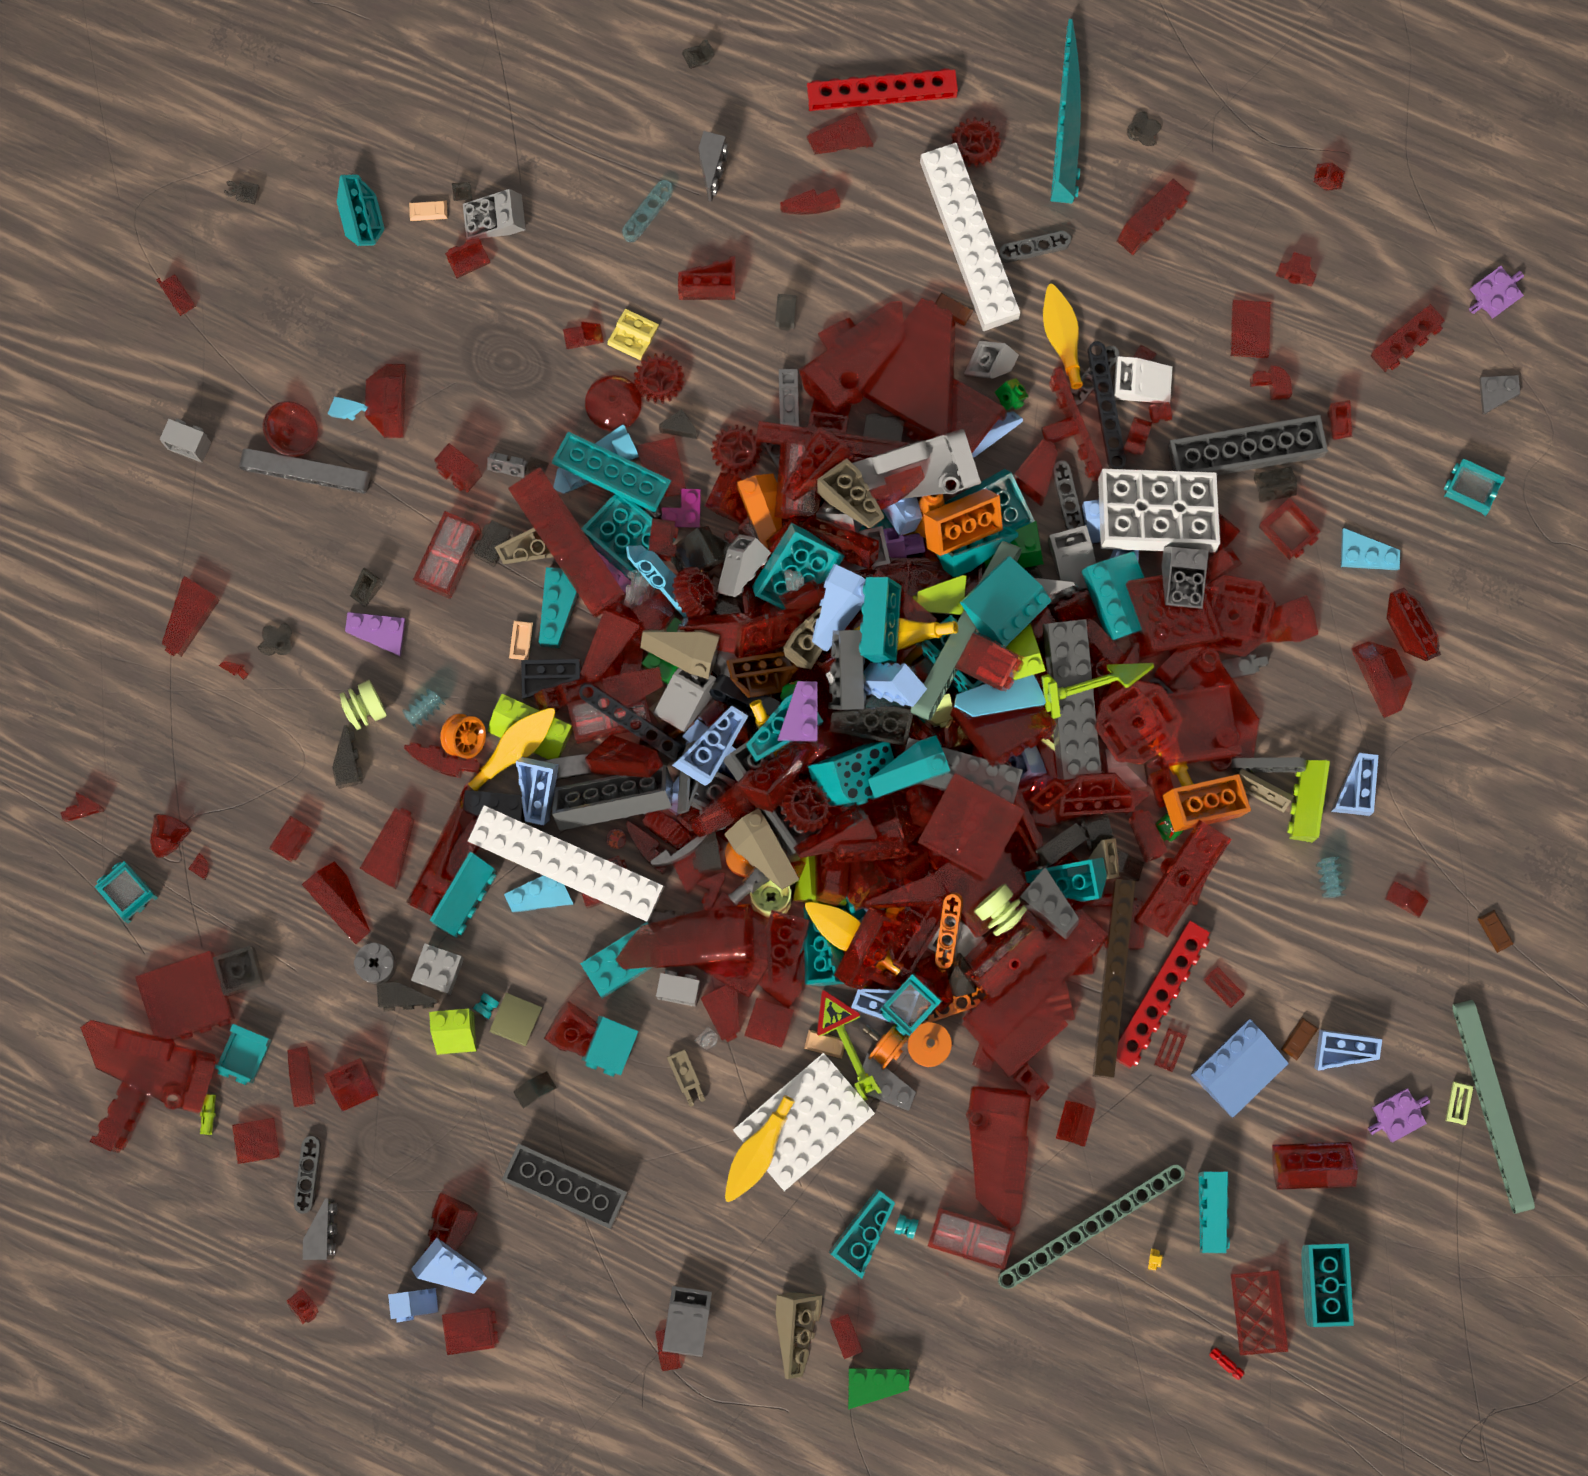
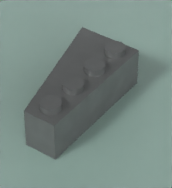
(847, 671)

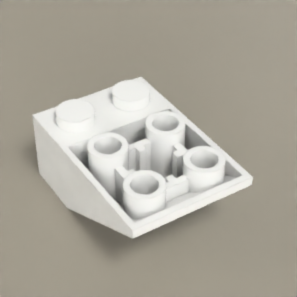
(1142, 380)

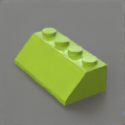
(510, 711)
(1309, 801)

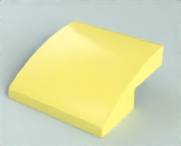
(633, 334)

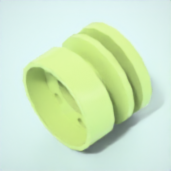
(362, 705)
(760, 902)
(1000, 910)

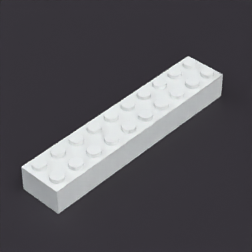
(969, 237)
(566, 863)

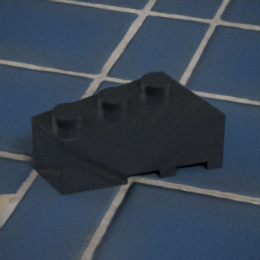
(547, 674)
(504, 803)

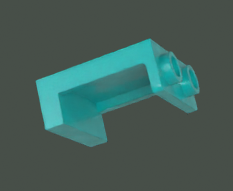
(610, 1046)
(243, 1055)

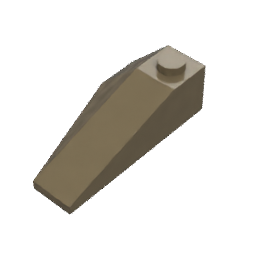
(847, 492)
(523, 548)
(800, 647)
(689, 651)
(758, 844)
(795, 1323)

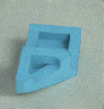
(345, 408)

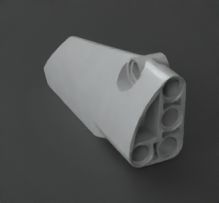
(939, 457)

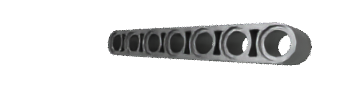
(304, 471)

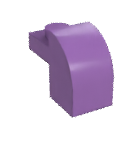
(902, 545)

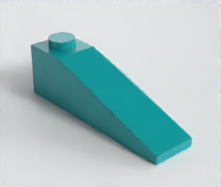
(765, 739)

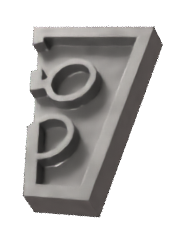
(893, 1089)

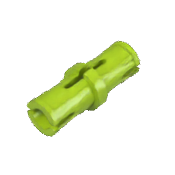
(207, 1115)

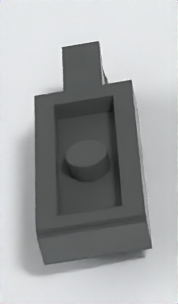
(1244, 666)

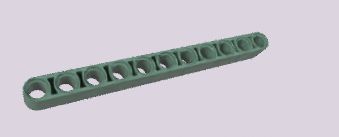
(944, 667)
(1493, 1107)
(1100, 1223)

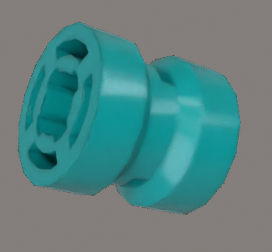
(486, 1005)
(906, 1226)

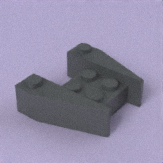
(696, 794)

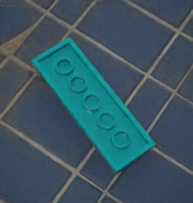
(611, 472)

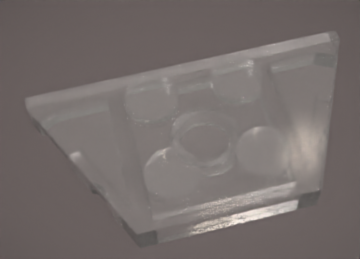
(638, 591)

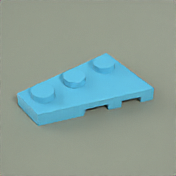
(1365, 552)
(538, 894)

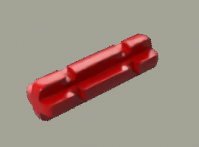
(1226, 1363)

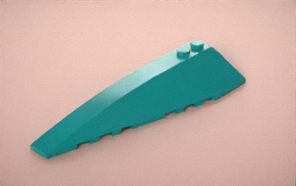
(1069, 122)

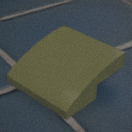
(515, 1019)

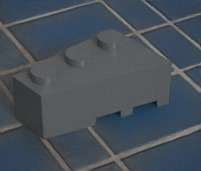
(1049, 904)

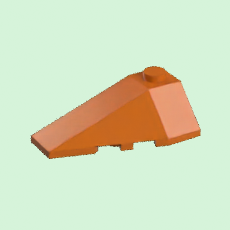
(760, 501)

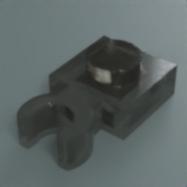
(245, 192)

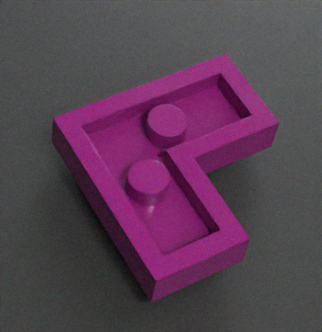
(689, 512)

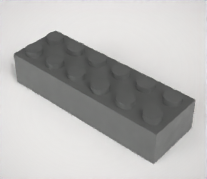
(742, 761)
(998, 779)
(611, 799)
(564, 1186)

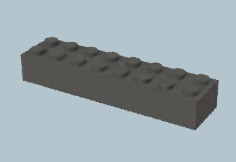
(1250, 447)
(1075, 730)

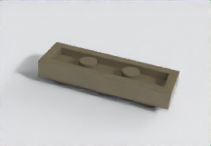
(1265, 791)

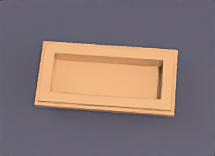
(428, 210)
(521, 640)
(825, 1044)

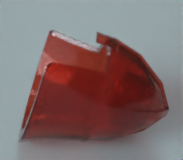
(167, 834)

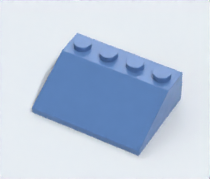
(1240, 1068)

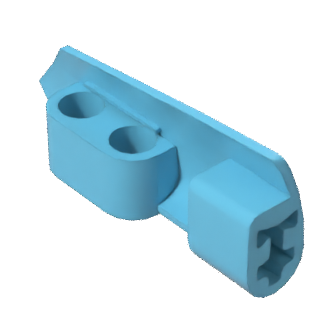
(616, 442)
(654, 572)
(989, 700)

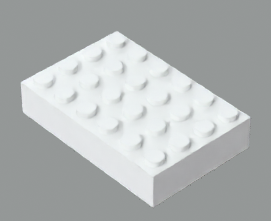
(1158, 510)
(818, 1121)

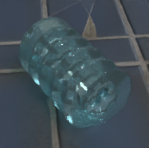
(423, 708)
(1330, 877)

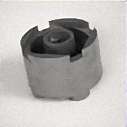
(363, 963)

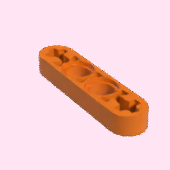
(949, 930)
(954, 1009)

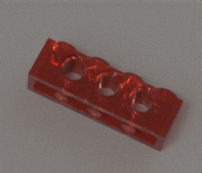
(1429, 318)
(853, 545)

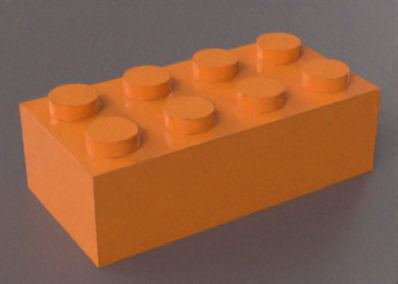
(963, 522)
(1207, 801)

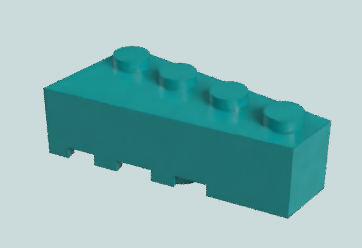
(1213, 1212)

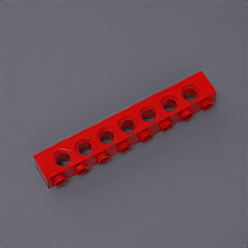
(873, 96)
(1200, 938)

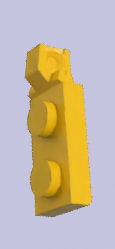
(1155, 1260)

